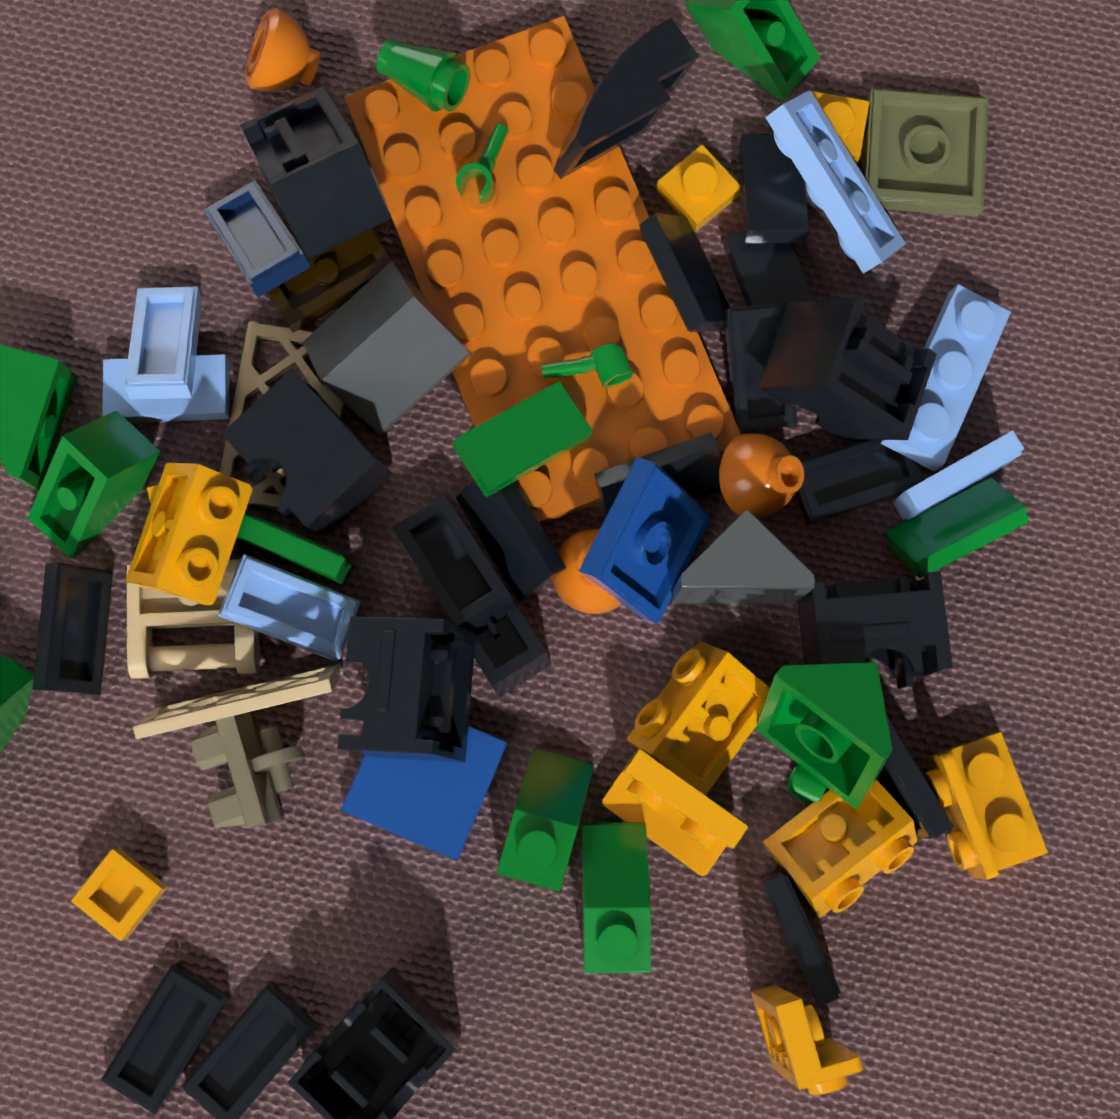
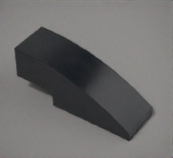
(628, 97)
(472, 595)

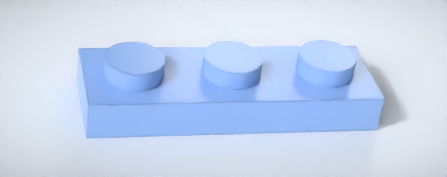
(835, 181)
(964, 345)

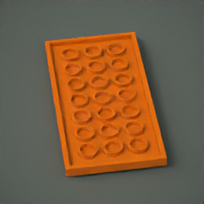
(542, 264)

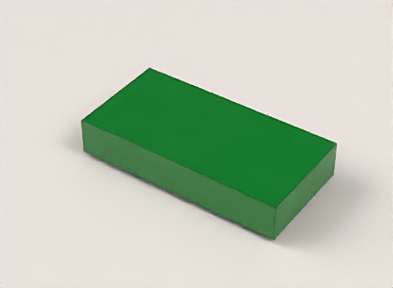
(522, 438)
(956, 527)
(294, 549)

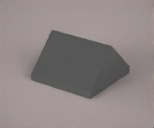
(384, 349)
(744, 568)

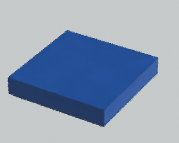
(646, 541)
(426, 798)

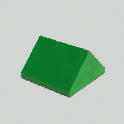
(830, 724)

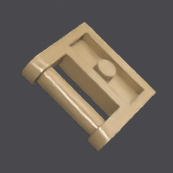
(162, 610)

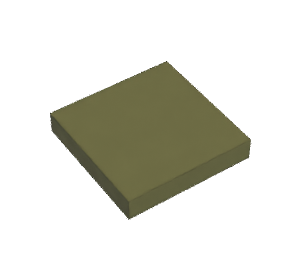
(926, 151)

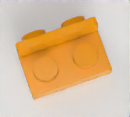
(189, 532)
(701, 715)
(985, 805)
(674, 813)
(838, 849)
(798, 1043)

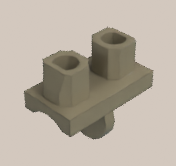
(256, 767)

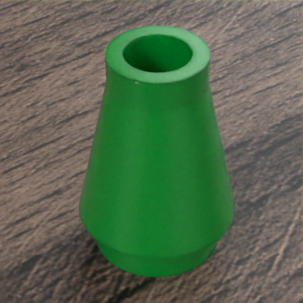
(426, 73)

